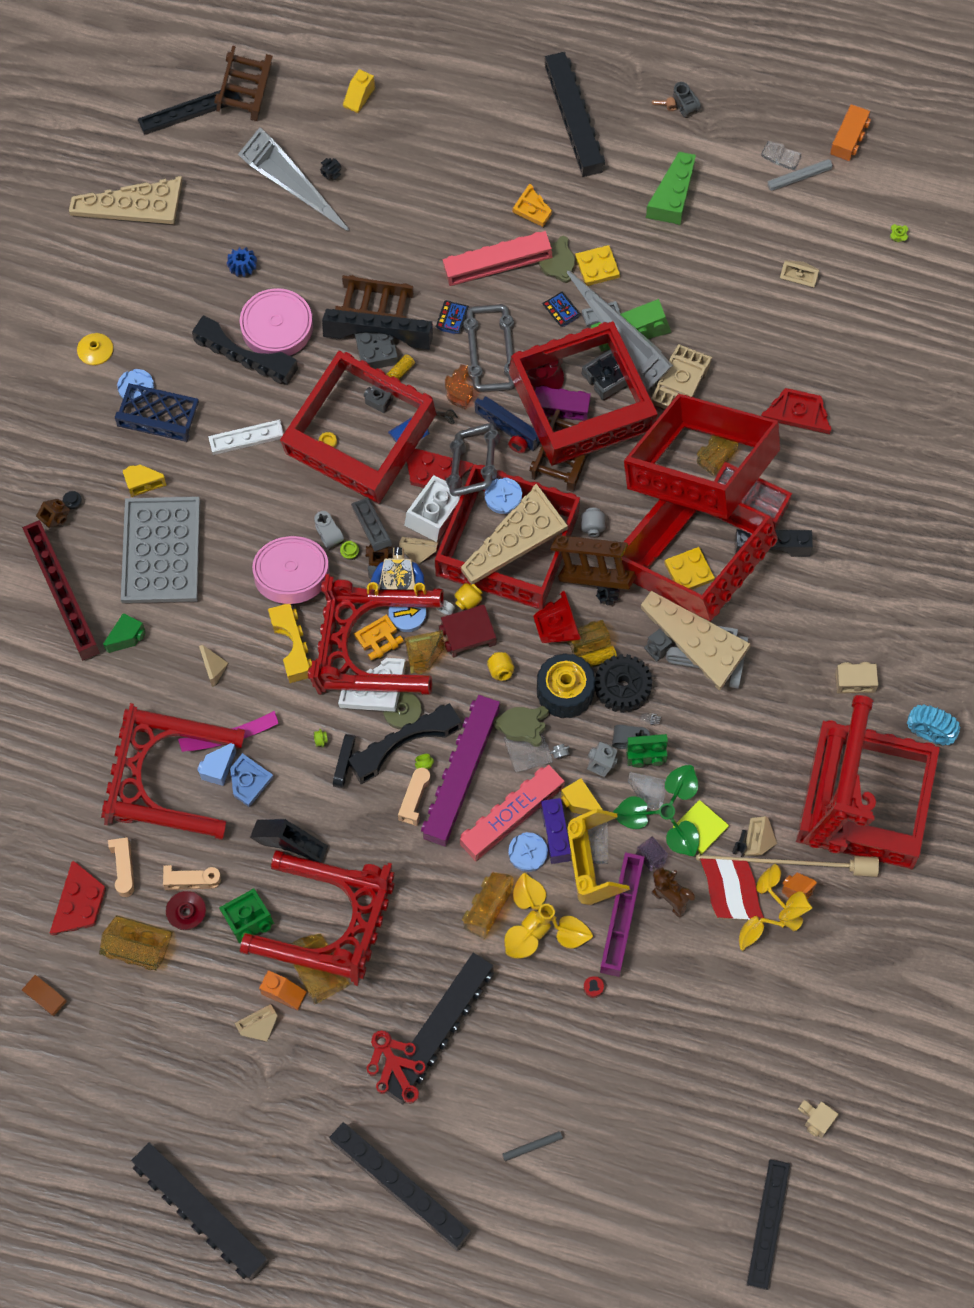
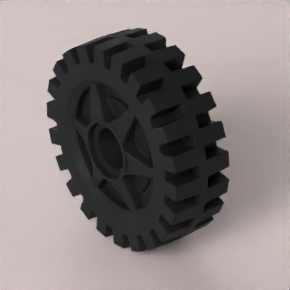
(627, 670)

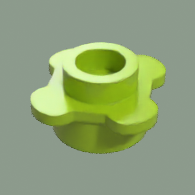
(899, 237)

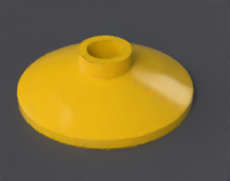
(95, 355)

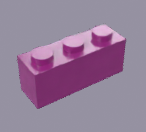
(570, 403)

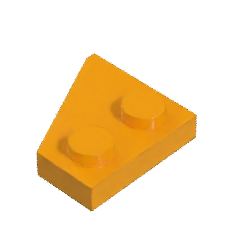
(532, 207)

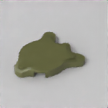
(561, 261)
(522, 724)

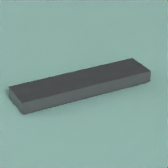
(371, 524)

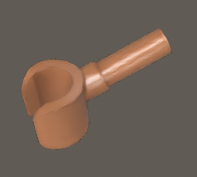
(670, 103)

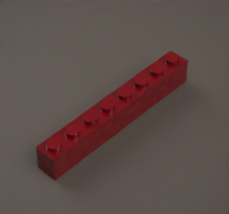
(61, 590)

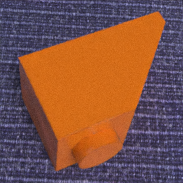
(798, 883)
(282, 990)

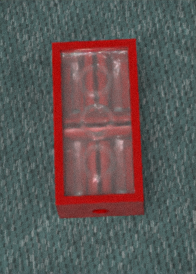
(762, 496)

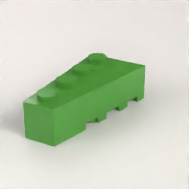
(672, 193)
(647, 319)

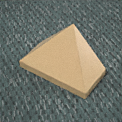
(799, 272)
(418, 549)
(214, 664)
(759, 837)
(258, 1024)

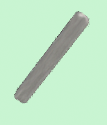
(799, 174)

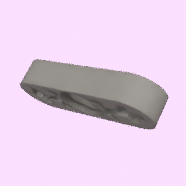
(736, 675)

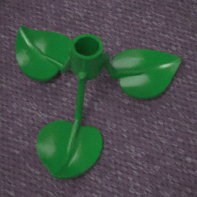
(682, 838)

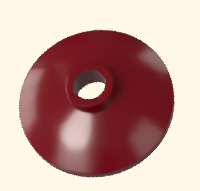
(185, 901)

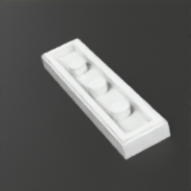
(246, 437)

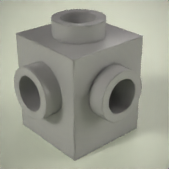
(602, 759)

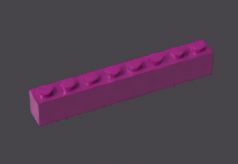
(461, 770)

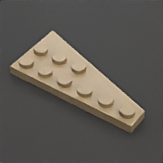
(134, 203)
(521, 531)
(701, 641)

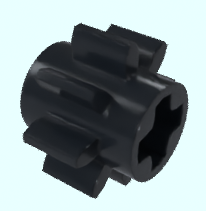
(330, 168)
(607, 595)

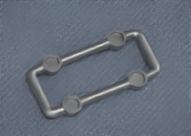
(471, 326)
(458, 448)

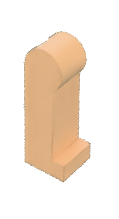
(419, 781)
(122, 850)
(190, 879)

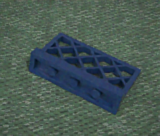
(150, 425)

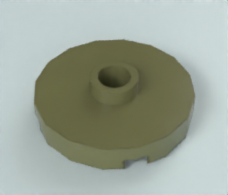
(410, 715)

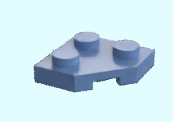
(248, 779)

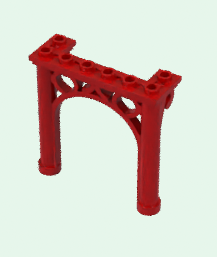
(342, 595)
(126, 811)
(833, 813)
(342, 962)

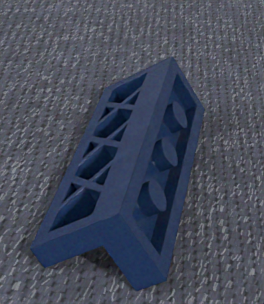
(506, 421)

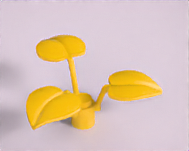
(789, 916)
(520, 942)

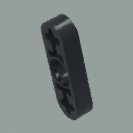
(343, 763)

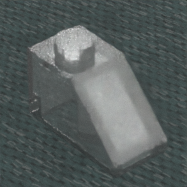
(649, 789)

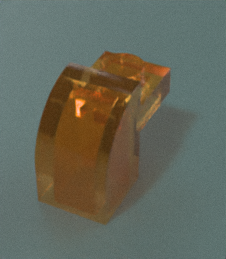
(456, 390)

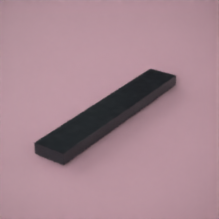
(183, 112)
(768, 1224)

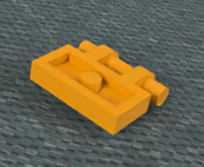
(376, 632)

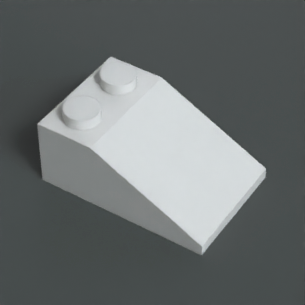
(432, 509)

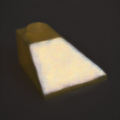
(423, 650)

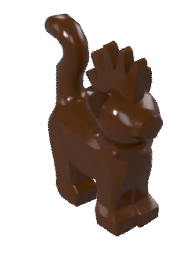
(671, 891)

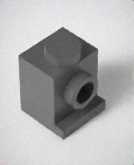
(378, 402)
(658, 645)

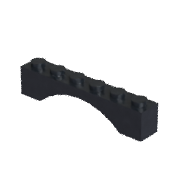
(411, 331)
(275, 365)
(437, 724)

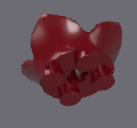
(549, 376)

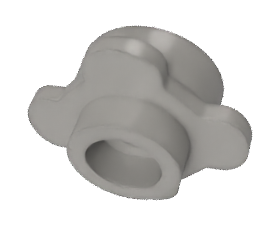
(560, 751)

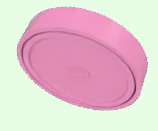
(276, 322)
(290, 569)

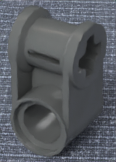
(687, 101)
(622, 732)

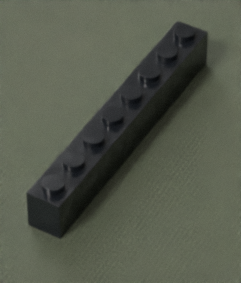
(573, 114)
(443, 1022)
(400, 1186)
(200, 1212)

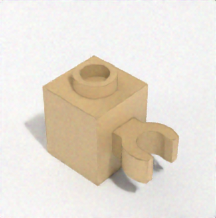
(820, 1118)

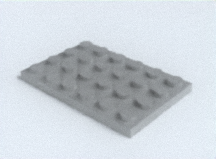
(160, 550)

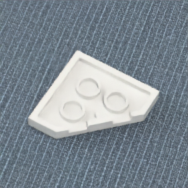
(375, 699)

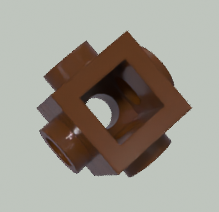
(53, 513)
(378, 556)

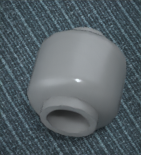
(593, 521)

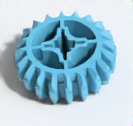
(933, 724)

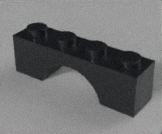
(794, 542)

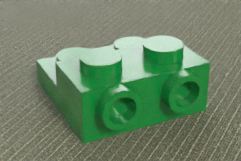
(646, 750)
(247, 915)

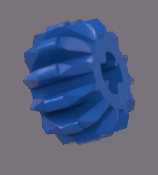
(241, 262)

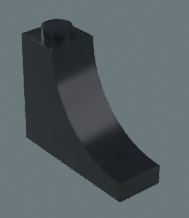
(289, 837)

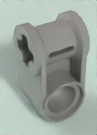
(329, 532)

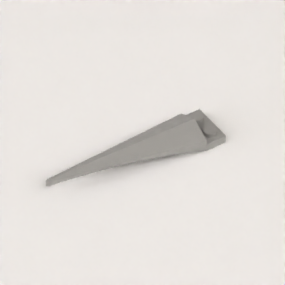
(272, 161)
(645, 355)

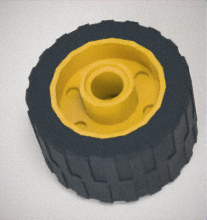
(565, 685)

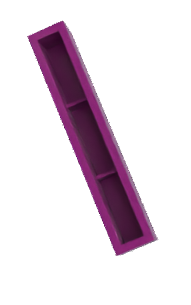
(622, 915)

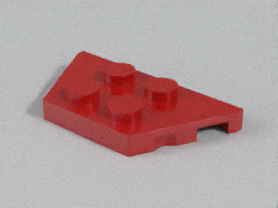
(799, 410)
(425, 464)
(556, 621)
(78, 902)

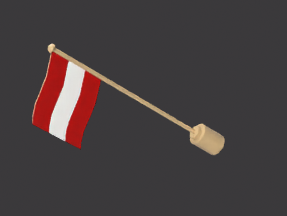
(734, 888)

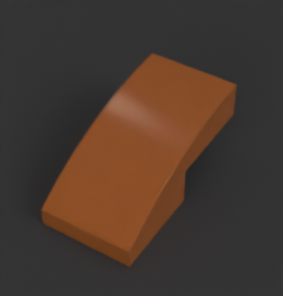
(44, 995)

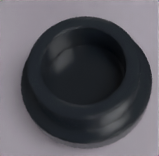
(72, 499)

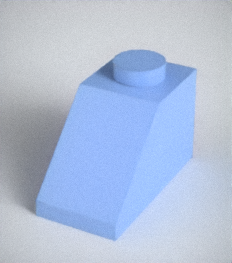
(217, 764)

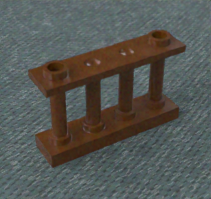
(256, 93)
(385, 288)
(576, 463)
(591, 575)

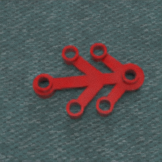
(393, 1063)

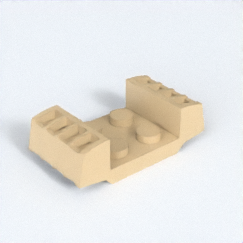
(682, 377)

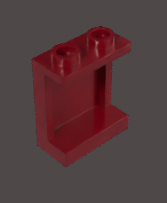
(467, 630)

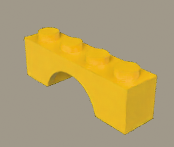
(284, 623)

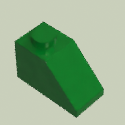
(124, 634)

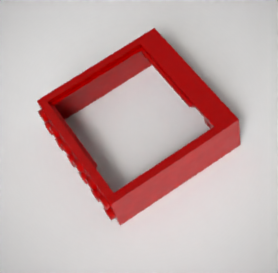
(594, 432)
(340, 466)
(694, 491)
(661, 527)
(496, 583)
(867, 840)

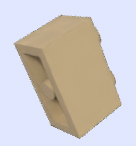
(856, 678)

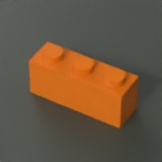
(850, 132)

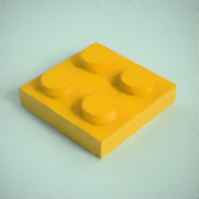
(597, 265)
(689, 569)

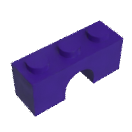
(556, 831)

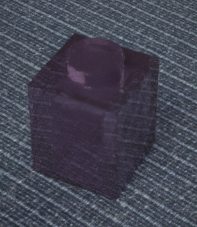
(654, 854)

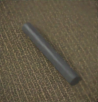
(532, 1146)

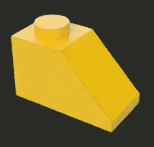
(359, 91)
(142, 479)
(579, 798)

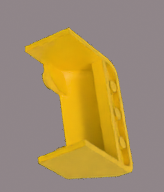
(582, 862)

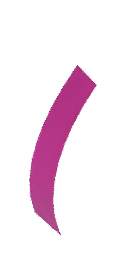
(251, 728)

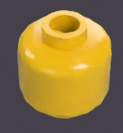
(468, 596)
(500, 666)
(529, 922)

